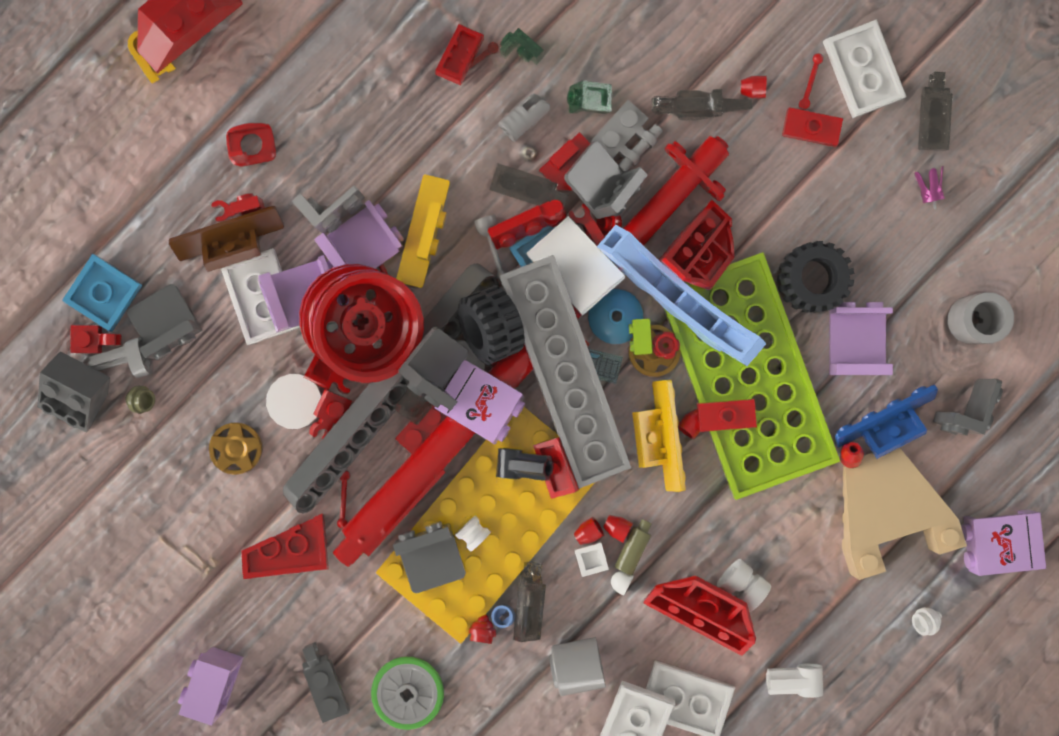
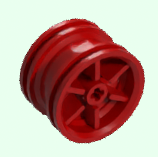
(398, 336)

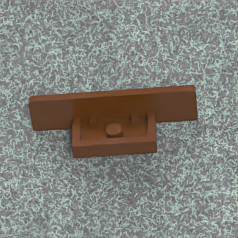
(228, 240)

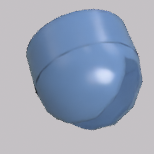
(500, 611)

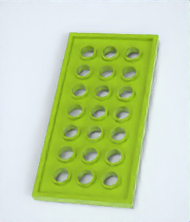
(793, 373)

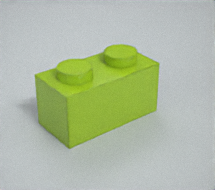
(641, 337)

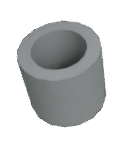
(994, 317)
(577, 666)

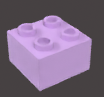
(210, 685)

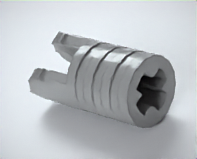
(524, 116)

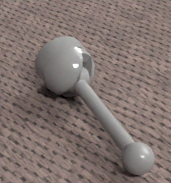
(482, 226)

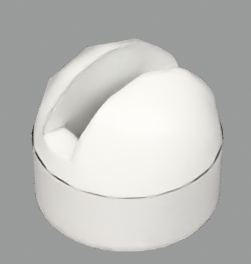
(621, 581)

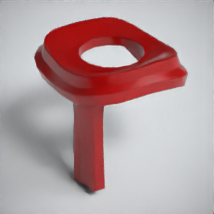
(234, 138)

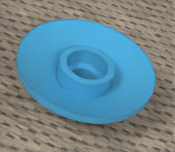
(602, 323)

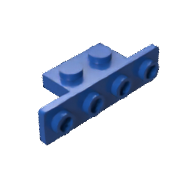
(891, 426)

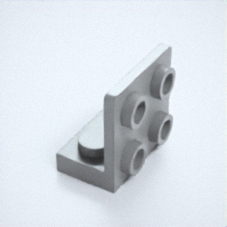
(330, 218)

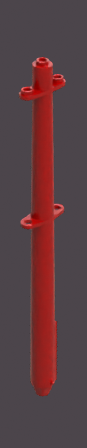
(429, 460)

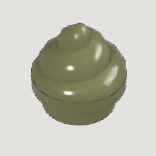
(140, 399)

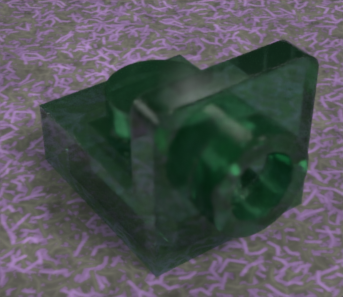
(527, 48)
(590, 97)

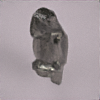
(698, 104)

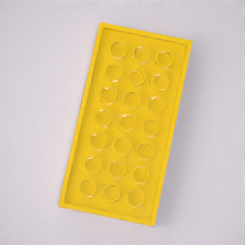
(512, 509)

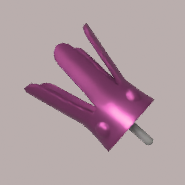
(935, 191)

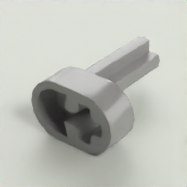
(128, 354)

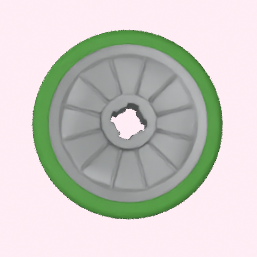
(389, 697)

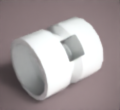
(741, 583)

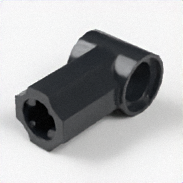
(518, 465)

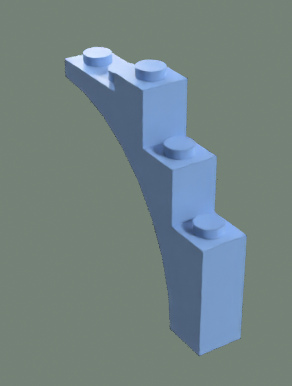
(678, 298)

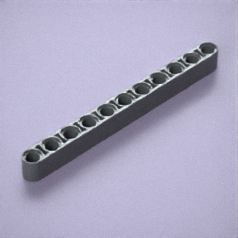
(373, 406)

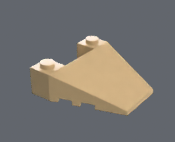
(889, 501)

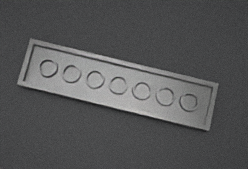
(566, 371)

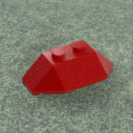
(173, 26)
(702, 248)
(706, 611)

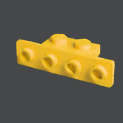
(422, 233)
(659, 436)

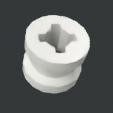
(473, 533)

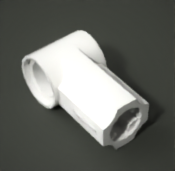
(804, 680)

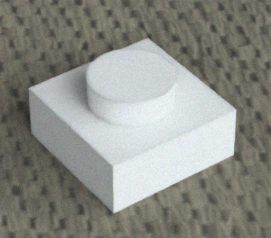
(591, 559)

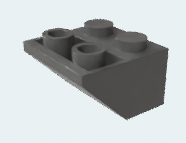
(72, 391)

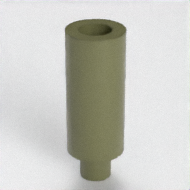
(634, 548)

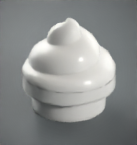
(927, 621)

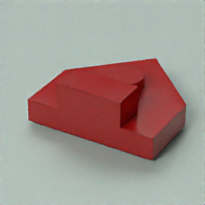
(563, 160)

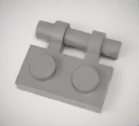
(620, 130)

